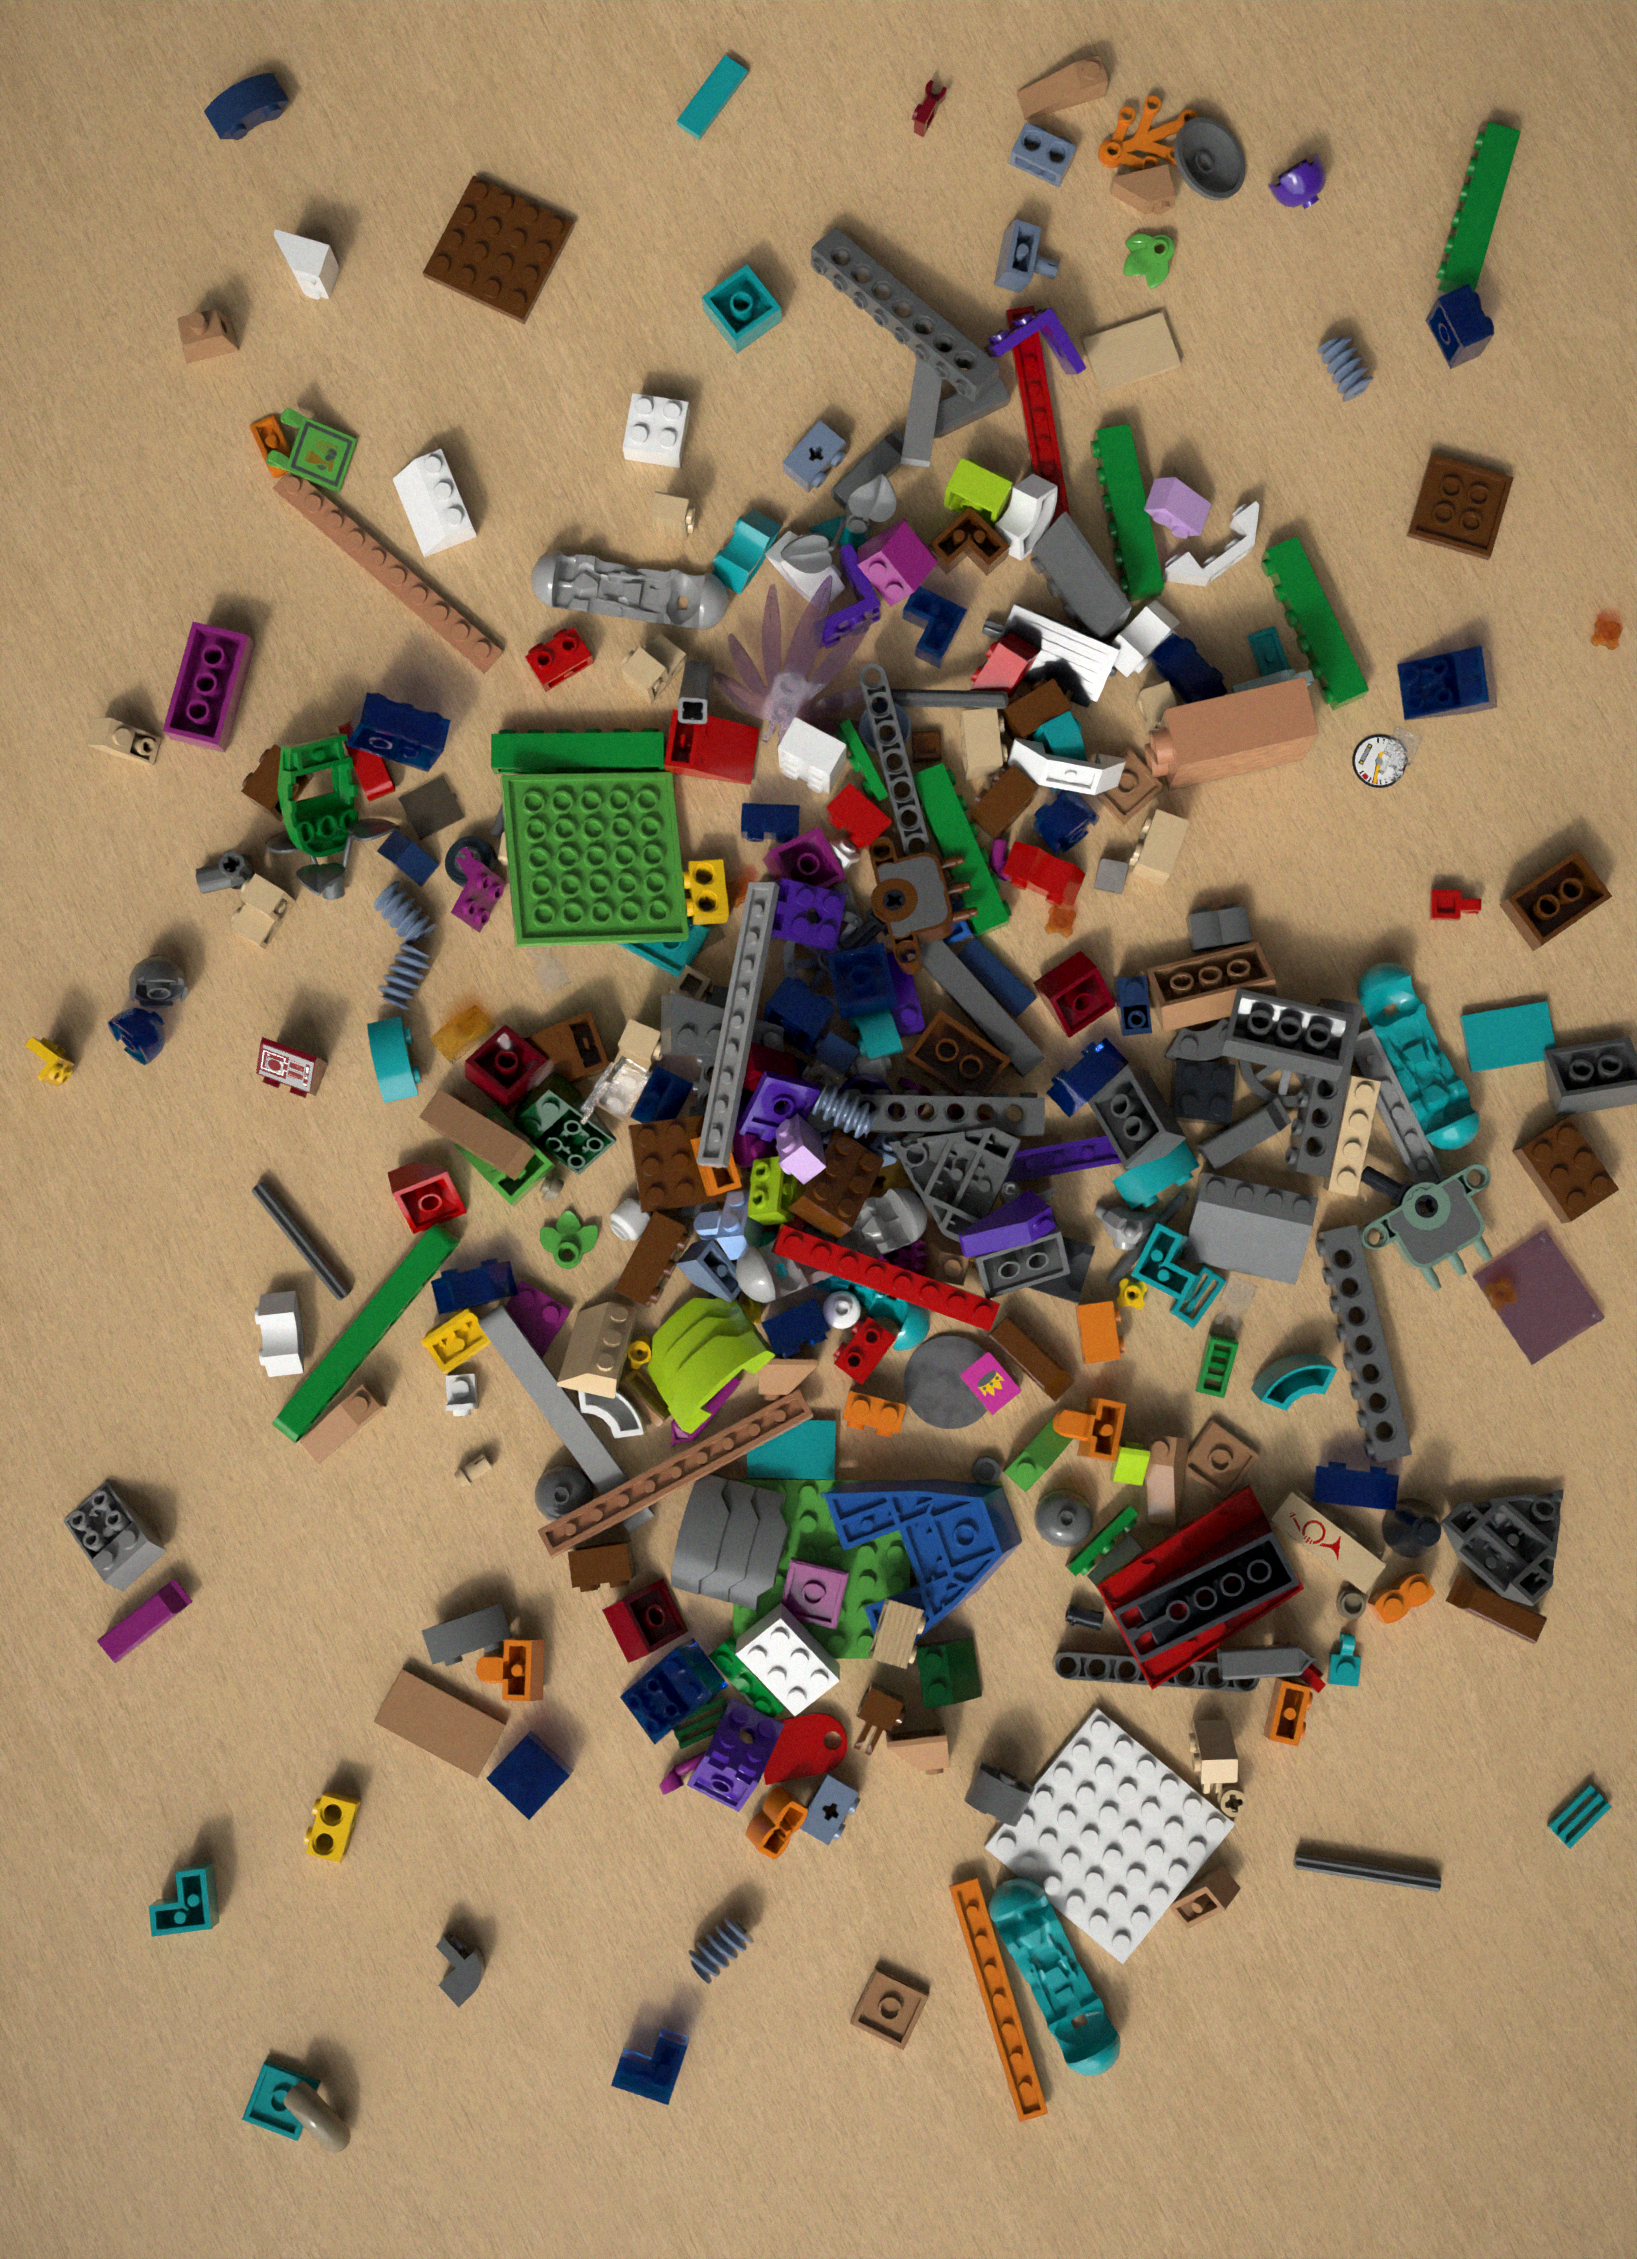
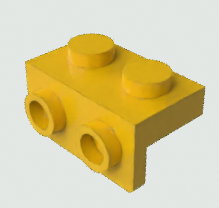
(58, 1066)
(455, 1340)

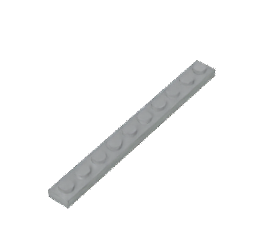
(738, 1025)

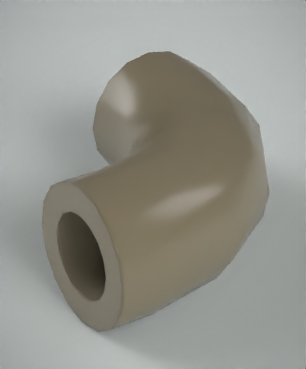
(317, 2117)

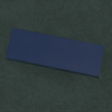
(996, 978)

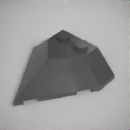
(958, 1173)
(1509, 1542)

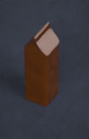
(1031, 1358)
(1496, 1609)

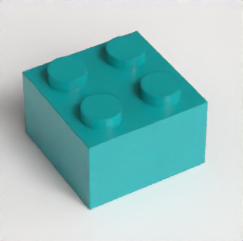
(741, 309)

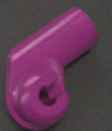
(997, 858)

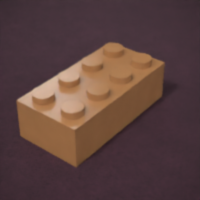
(1207, 984)

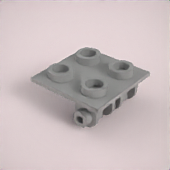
(1011, 1190)

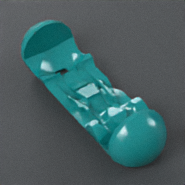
(1413, 1051)
(910, 1318)
(1056, 1978)

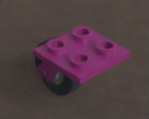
(472, 866)

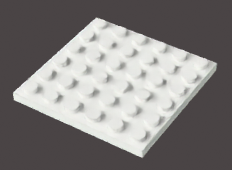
(1111, 1835)

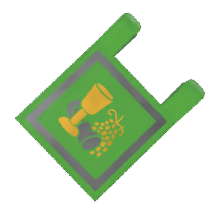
(317, 452)

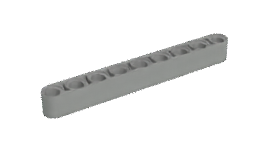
(557, 1406)

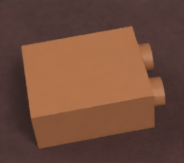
(1232, 734)

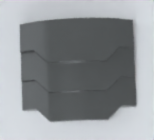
(730, 1541)

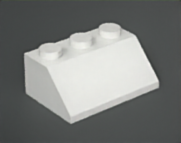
(433, 504)

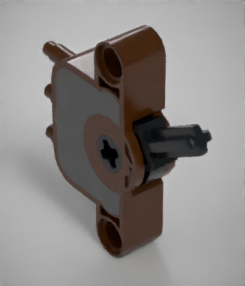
(922, 899)

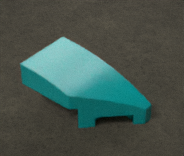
(830, 528)

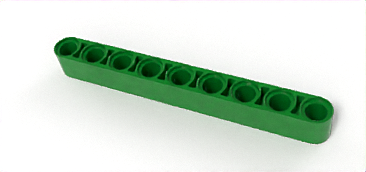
(366, 1332)

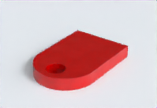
(802, 1749)

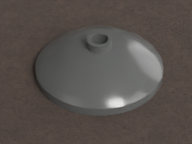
(1209, 158)

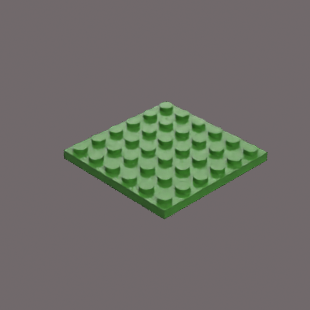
(593, 859)
(875, 1567)

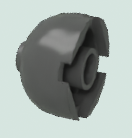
(157, 982)
(562, 1491)
(1063, 1517)

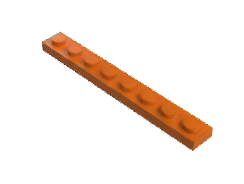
(998, 1999)

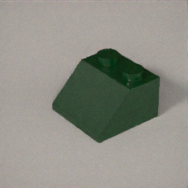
(948, 1672)

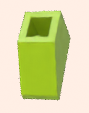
(1130, 1464)

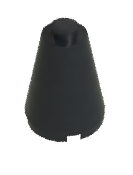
(1411, 1528)

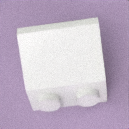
(310, 263)

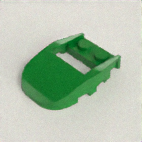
(319, 822)

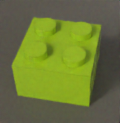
(979, 488)

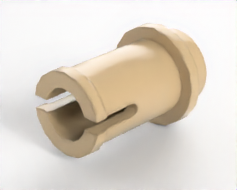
(472, 1470)

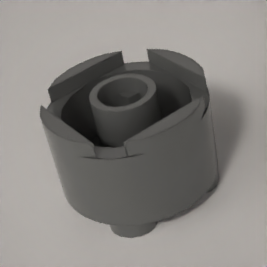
(999, 1794)

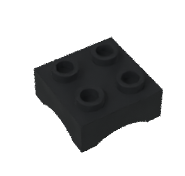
(1070, 1285)

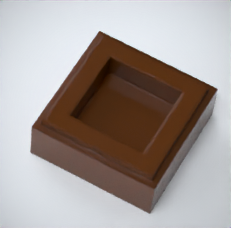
(926, 746)

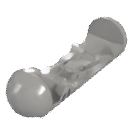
(619, 591)
(880, 1227)

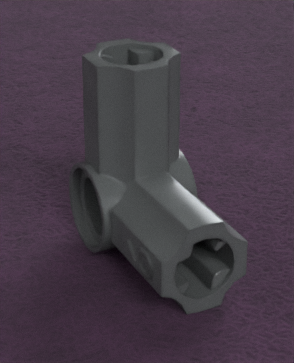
(229, 873)

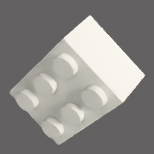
(811, 756)
(788, 1659)

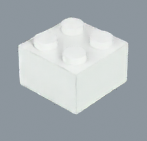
(656, 430)

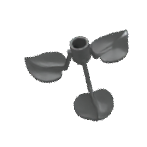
(869, 500)
(329, 877)

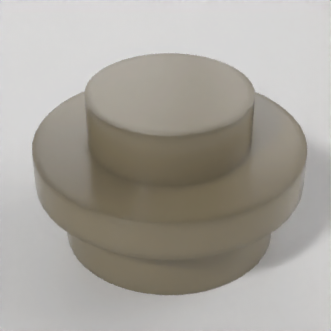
(551, 1187)
(1351, 1604)

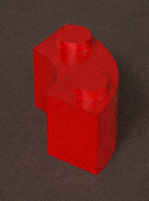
(1043, 874)

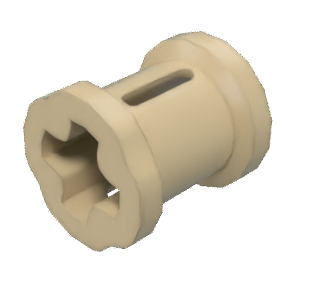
(1239, 1806)

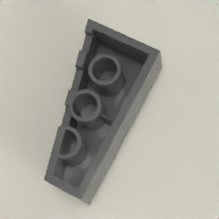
(695, 1028)

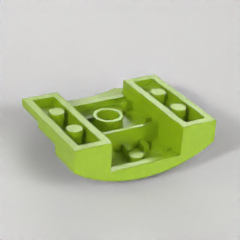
(701, 1353)

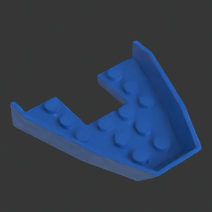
(949, 1530)

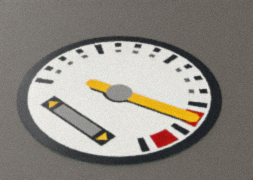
(1367, 760)

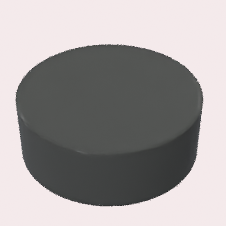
(985, 1470)

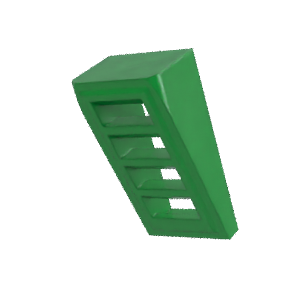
(1209, 1350)

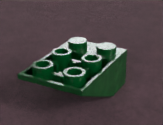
(553, 1118)

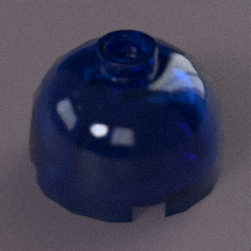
(140, 1032)

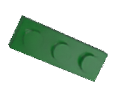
(860, 760)
(1103, 1541)
(745, 1680)

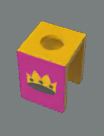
(990, 1383)

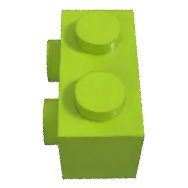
(770, 1192)

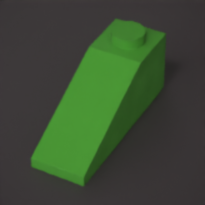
(1036, 1456)

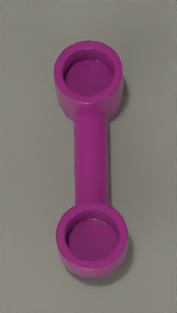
(673, 1778)

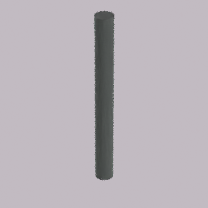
(1133, 1255)

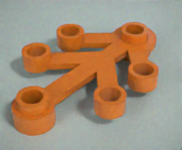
(1143, 138)

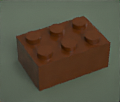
(1555, 900)
(957, 1057)
(1565, 1170)
(840, 1190)
(653, 1260)

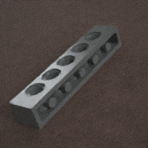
(1329, 1104)

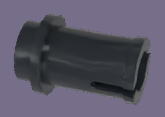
(1084, 1617)

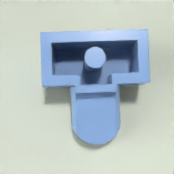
(731, 1225)

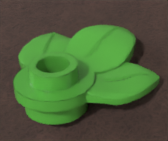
(1146, 261)
(568, 1235)

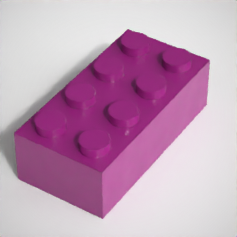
(209, 687)

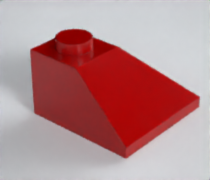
(425, 1195)

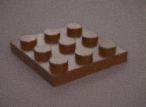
(1459, 506)
(667, 1164)

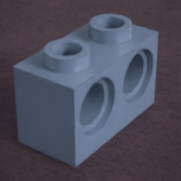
(1039, 161)

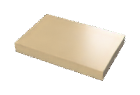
(1131, 353)

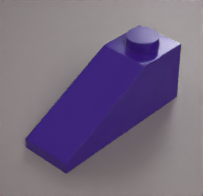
(908, 1014)
(1009, 1226)

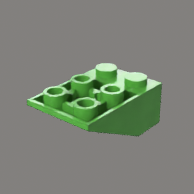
(533, 1173)

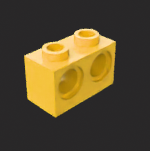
(711, 892)
(338, 1828)

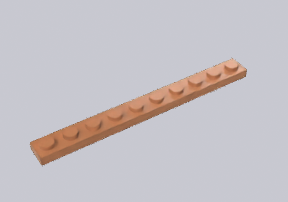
(388, 571)
(675, 1473)

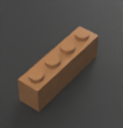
(478, 1134)

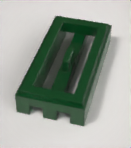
(680, 1732)

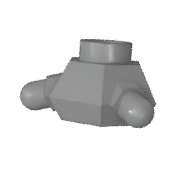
(1126, 1225)

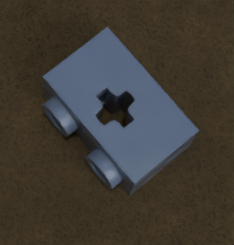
(818, 442)
(831, 1790)

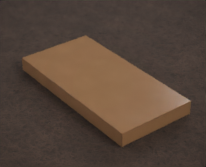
(440, 1722)

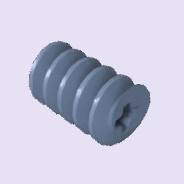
(1345, 367)
(402, 915)
(404, 976)
(845, 1111)
(719, 1948)

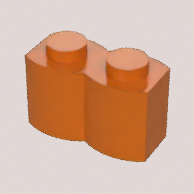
(1406, 1592)
(777, 1821)

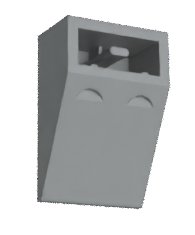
(114, 1537)

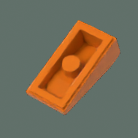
(270, 437)

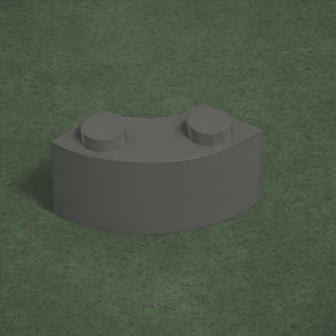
(1198, 1045)
(466, 1634)

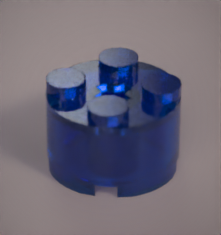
(1064, 821)

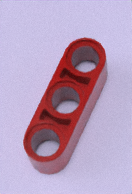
(370, 770)

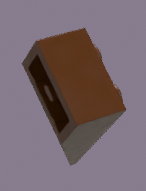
(572, 1049)

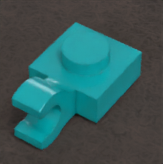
(1344, 1666)

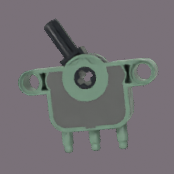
(1432, 1235)

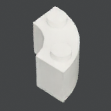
(1027, 515)
(802, 582)
(1143, 637)
(281, 1333)
(618, 1413)

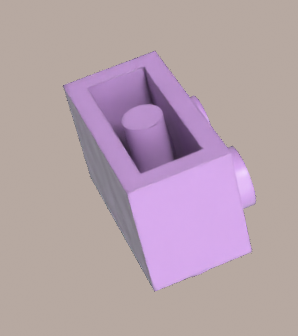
(1177, 507)
(800, 1149)

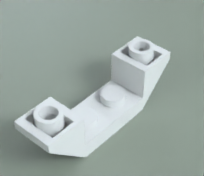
(1187, 570)
(1065, 772)

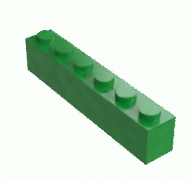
(1479, 207)
(1129, 522)
(1314, 624)
(578, 752)
(957, 837)

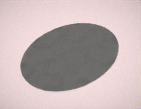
(935, 1383)

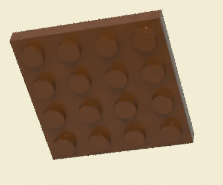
(498, 249)

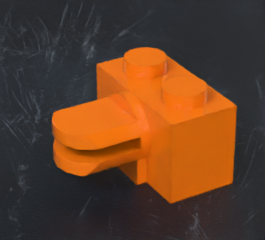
(1096, 1428)
(518, 1669)

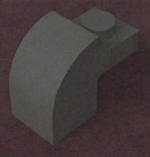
(467, 1970)

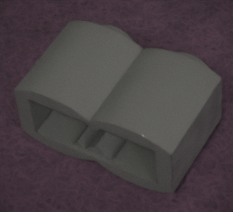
(1218, 928)

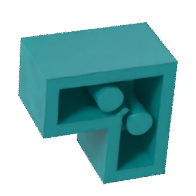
(1159, 1264)
(193, 1908)

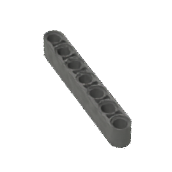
(895, 746)
(980, 1007)
(1112, 1661)

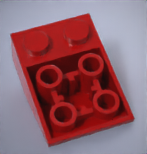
(712, 750)

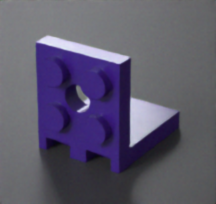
(1051, 329)
(845, 621)
(791, 914)
(764, 1108)
(729, 1765)

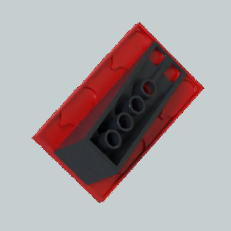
(1199, 1586)

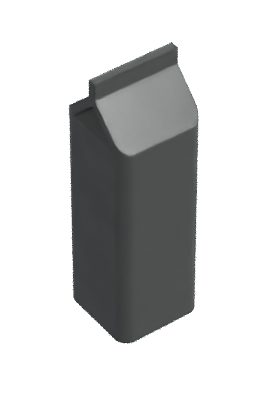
(960, 411)
(882, 458)
(695, 692)
(1243, 1134)
(1262, 1661)

